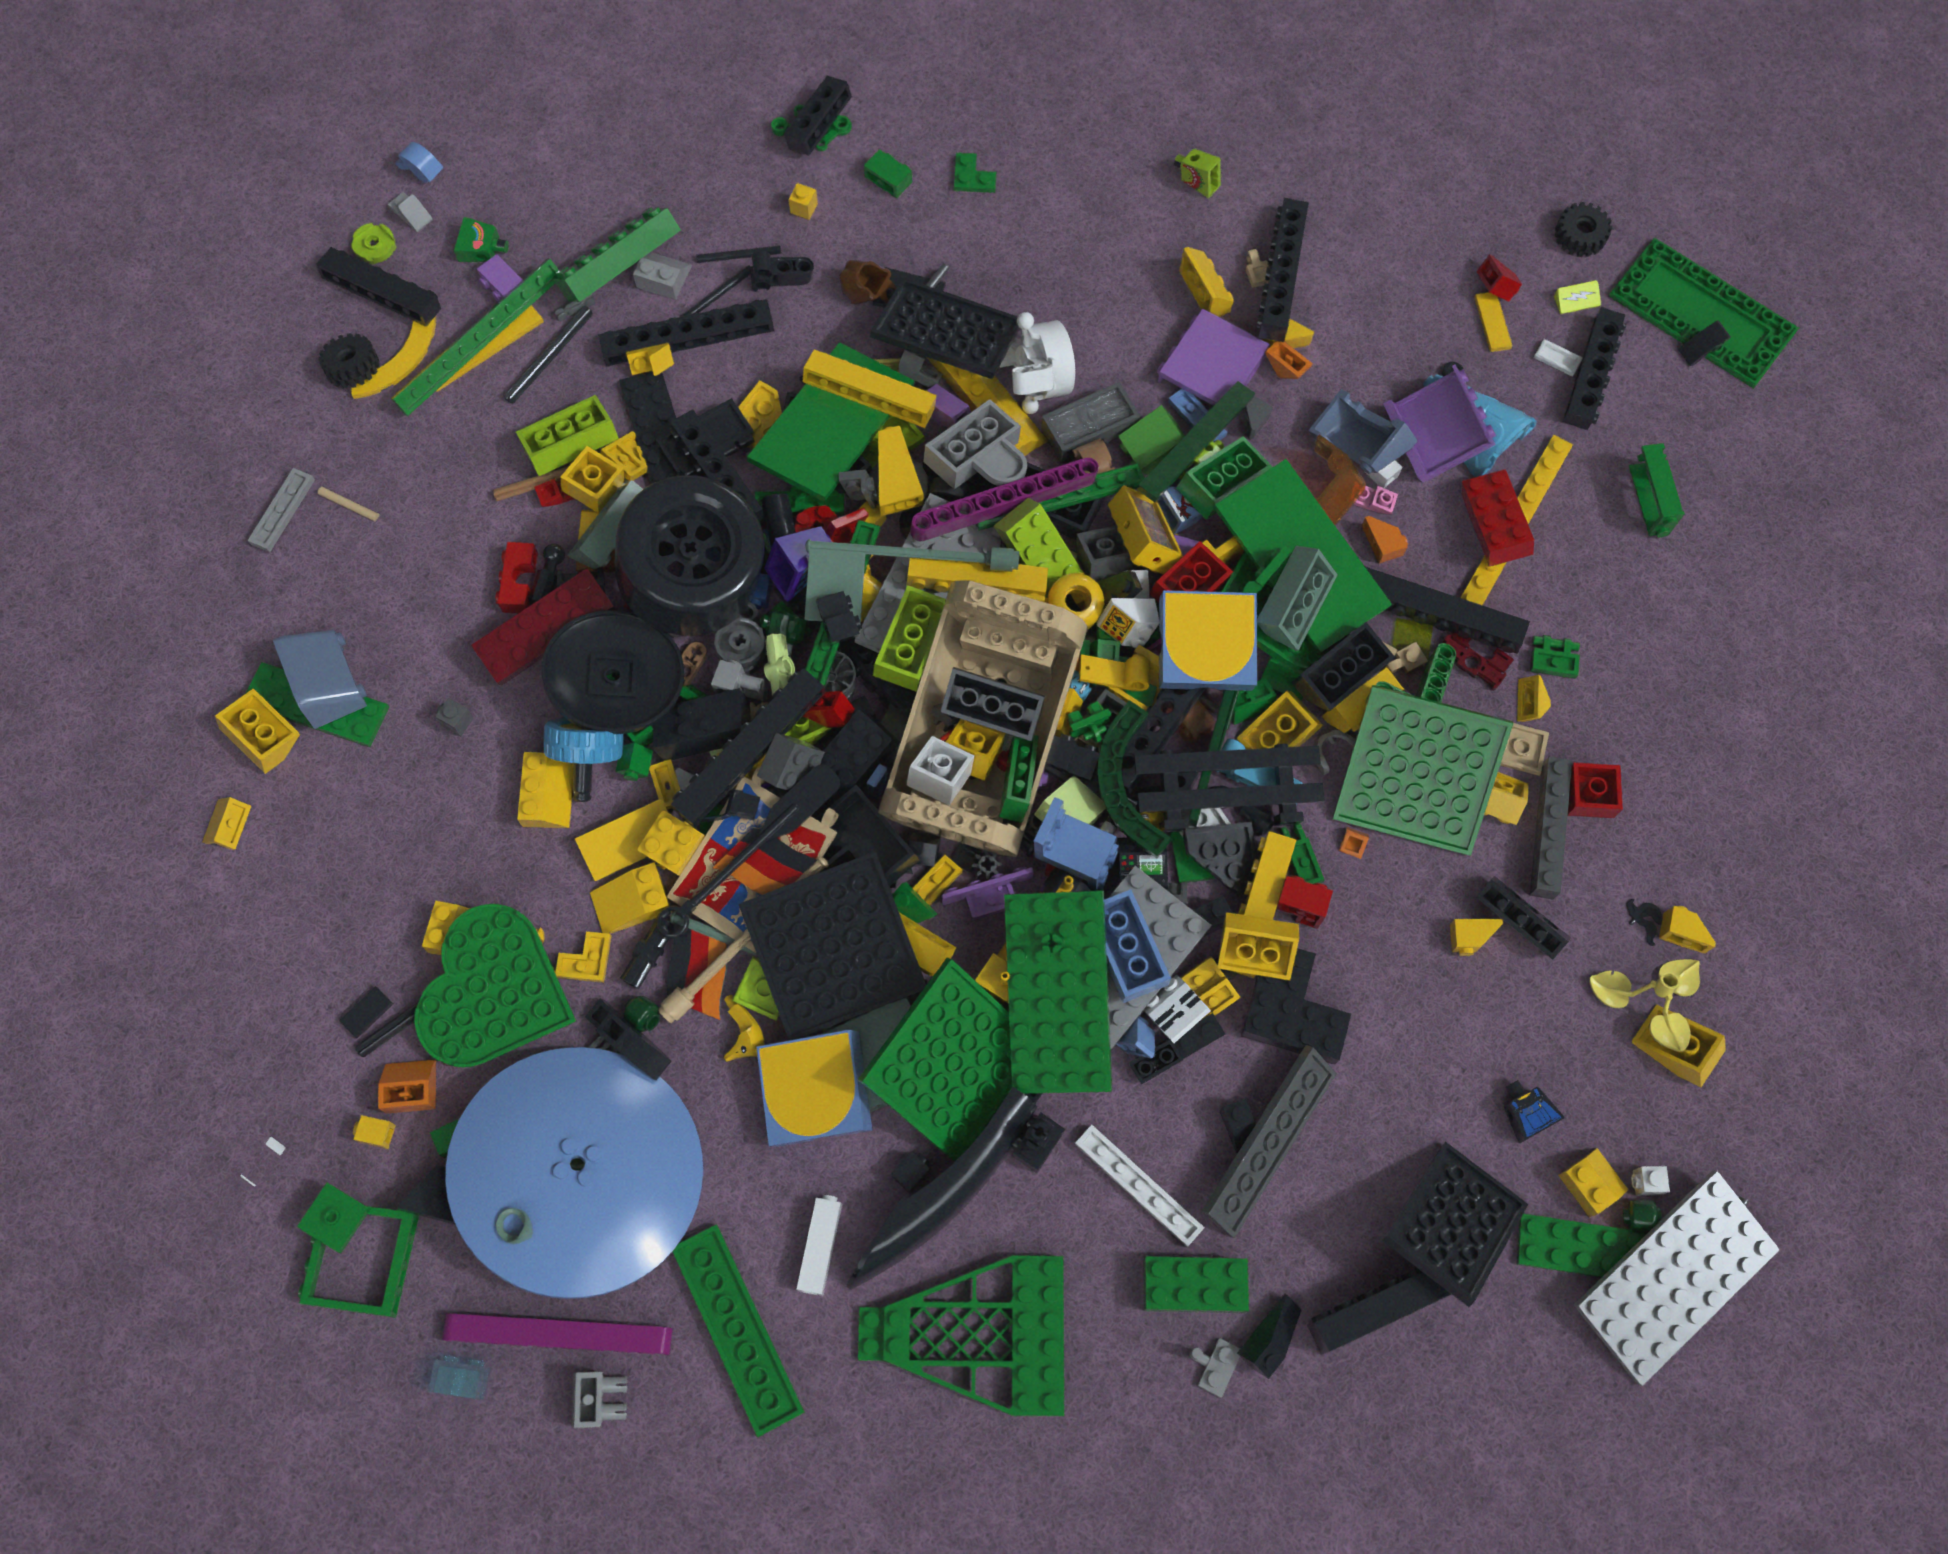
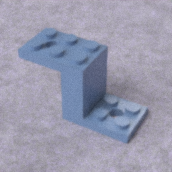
(1075, 846)

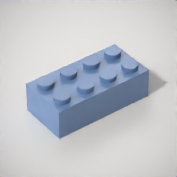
(1131, 950)

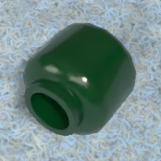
(642, 1013)
(1641, 1215)

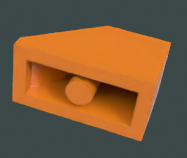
(1384, 539)

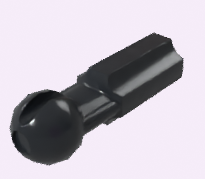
(546, 577)

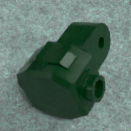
(782, 623)

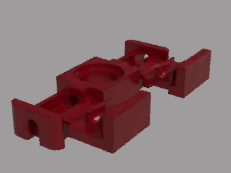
(1489, 672)

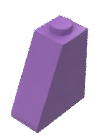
(947, 407)

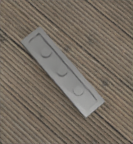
(281, 510)

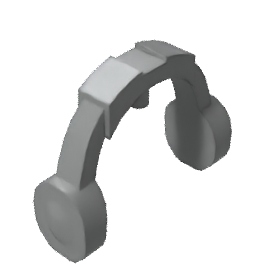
(1323, 767)

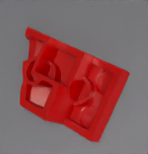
(843, 528)

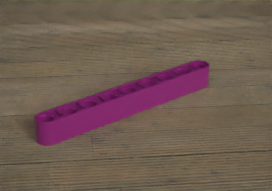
(998, 506)
(557, 1334)

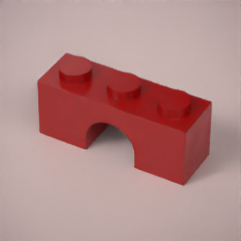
(517, 560)

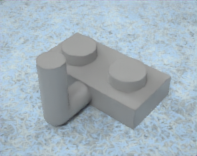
(1218, 1366)

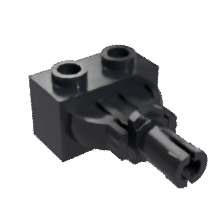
(1038, 1142)

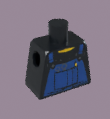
(1530, 1111)

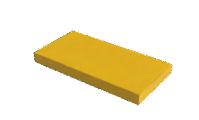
(616, 843)

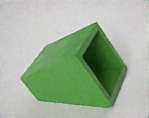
(1151, 439)

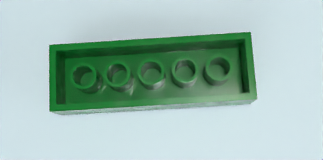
(616, 254)

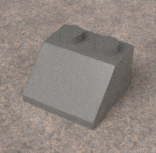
(661, 275)

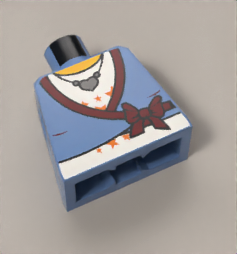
(1178, 510)

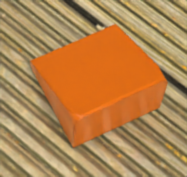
(1354, 842)

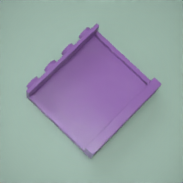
(1212, 358)
(1444, 423)

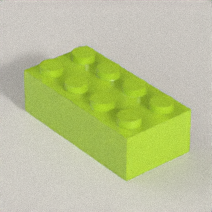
(566, 434)
(1037, 540)
(909, 639)

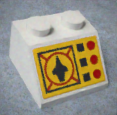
(1130, 620)

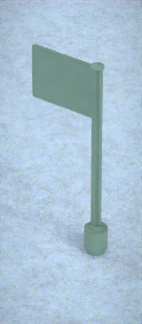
(841, 568)

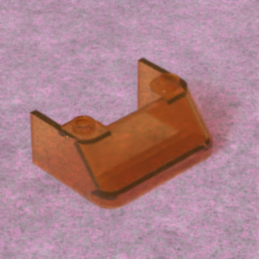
(1345, 487)

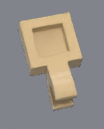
(1256, 269)
(1408, 659)

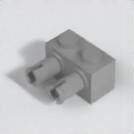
(731, 676)
(587, 1399)

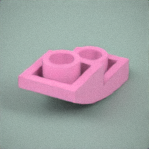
(1377, 500)

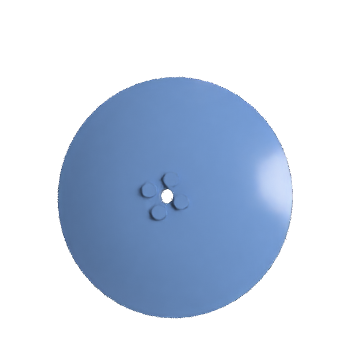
(592, 1224)

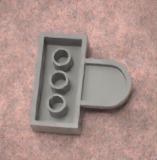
(980, 444)

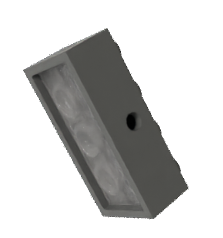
(1093, 417)

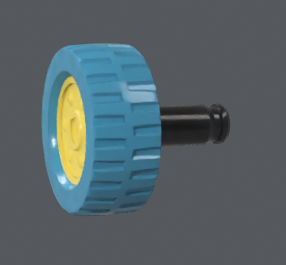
(582, 747)

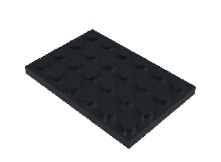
(946, 328)
(1456, 1224)

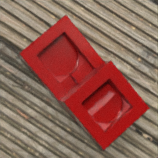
(551, 493)

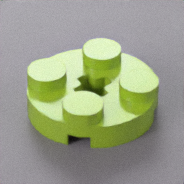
(378, 252)

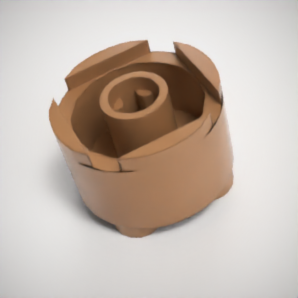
(1096, 450)

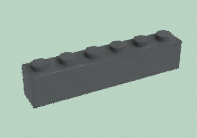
(1551, 828)

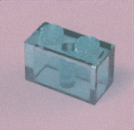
(459, 1379)

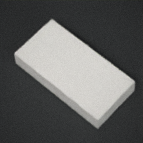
(1558, 357)

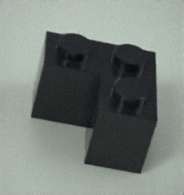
(837, 619)
(1073, 759)

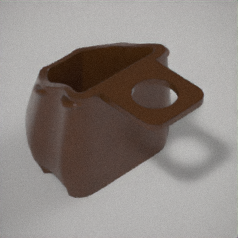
(865, 281)

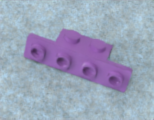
(988, 896)

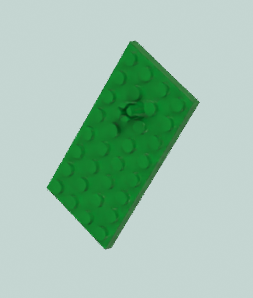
(1058, 992)

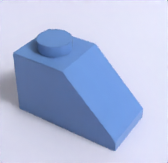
(1138, 1039)

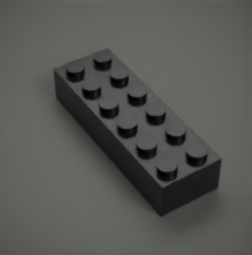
(1374, 1310)

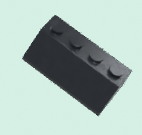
(1343, 668)
(993, 704)

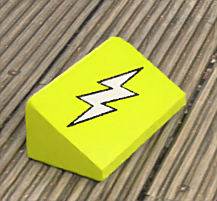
(1578, 297)

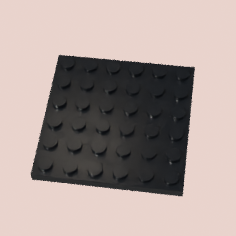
(832, 946)

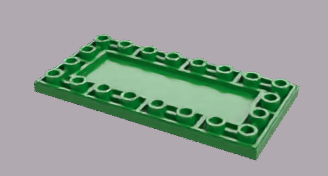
(1688, 298)
(821, 433)
(1281, 512)

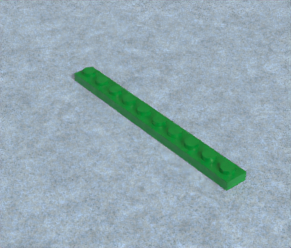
(476, 338)

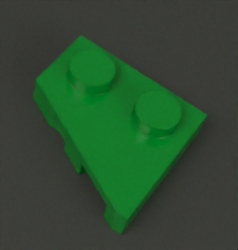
(912, 904)

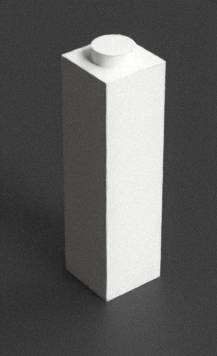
(819, 1245)

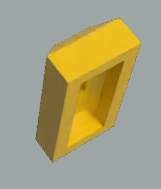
(662, 774)

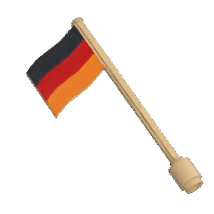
(764, 871)

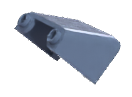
(1363, 434)
(320, 675)

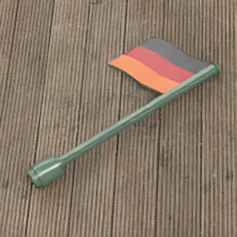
(691, 956)

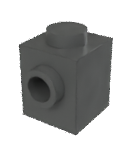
(454, 717)

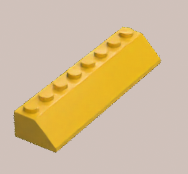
(977, 390)

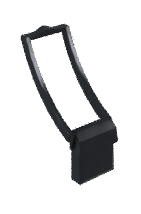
(738, 805)

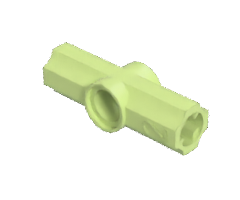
(779, 665)

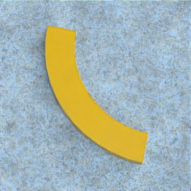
(400, 365)

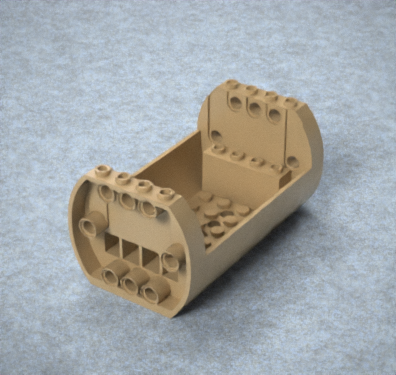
(996, 638)

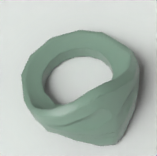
(526, 1232)

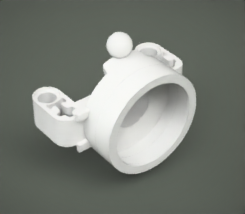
(1041, 362)

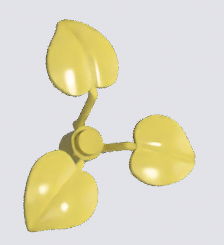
(1674, 977)

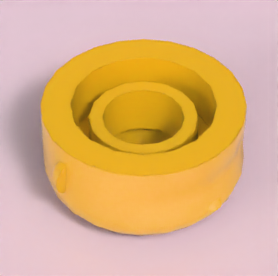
(1084, 586)

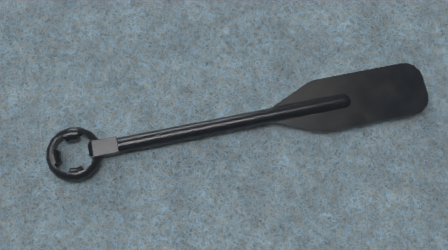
(782, 819)

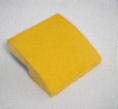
(1211, 986)

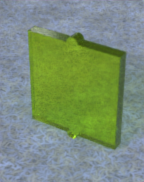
(1408, 632)

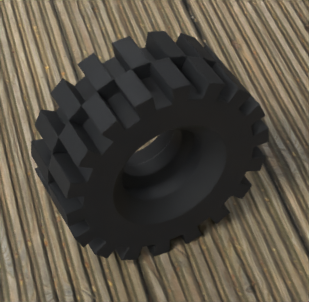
(1579, 241)
(353, 371)

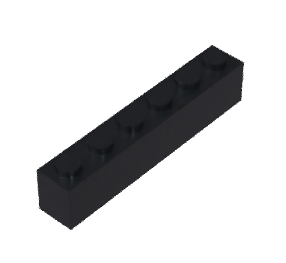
(379, 286)

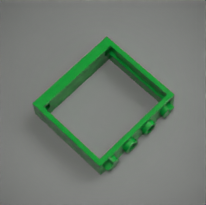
(396, 1276)

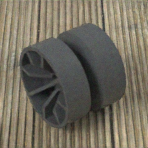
(842, 676)

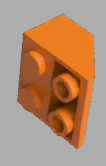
(407, 1087)

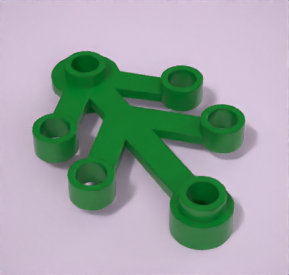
(833, 132)

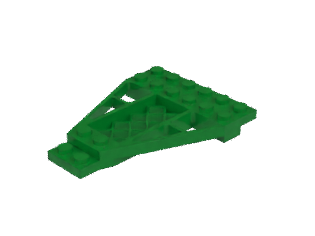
(1036, 1335)

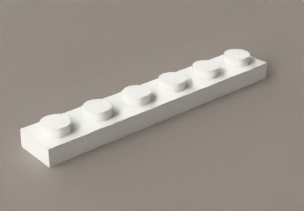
(1139, 1186)

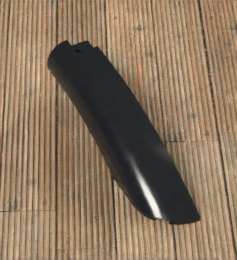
(936, 1204)

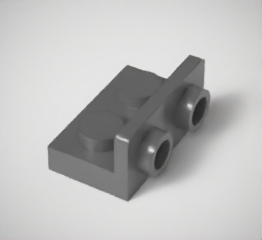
(859, 486)

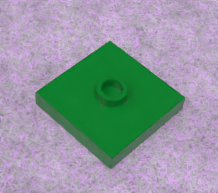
(333, 1218)

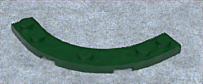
(1112, 787)

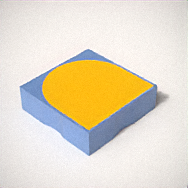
(1208, 640)
(813, 1088)

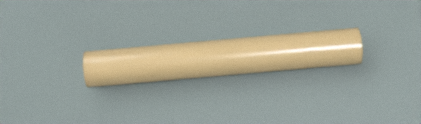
(348, 504)

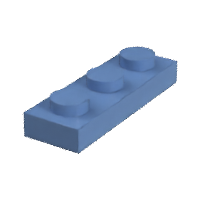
(1190, 409)

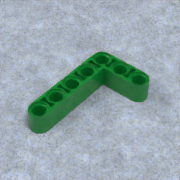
(1434, 676)

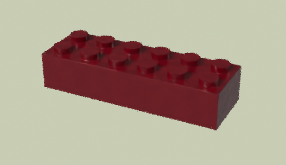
(525, 636)

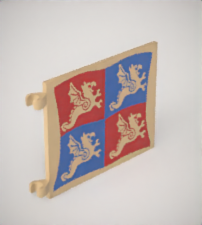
(722, 906)

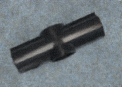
(646, 954)

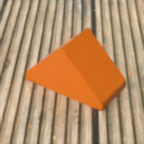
(1287, 361)

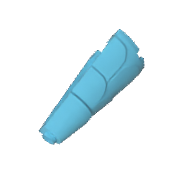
(1507, 424)

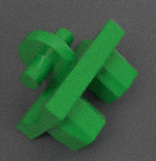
(1091, 726)

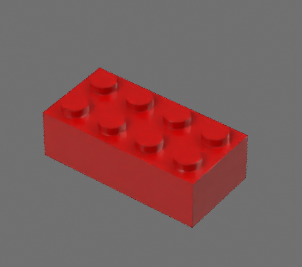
(1497, 518)

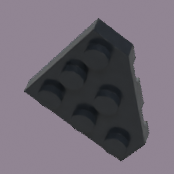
(1224, 852)

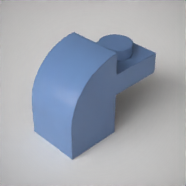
(419, 161)

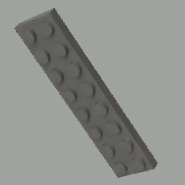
(1269, 1142)

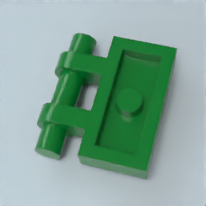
(1555, 662)

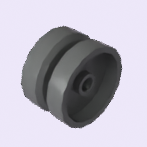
(743, 643)

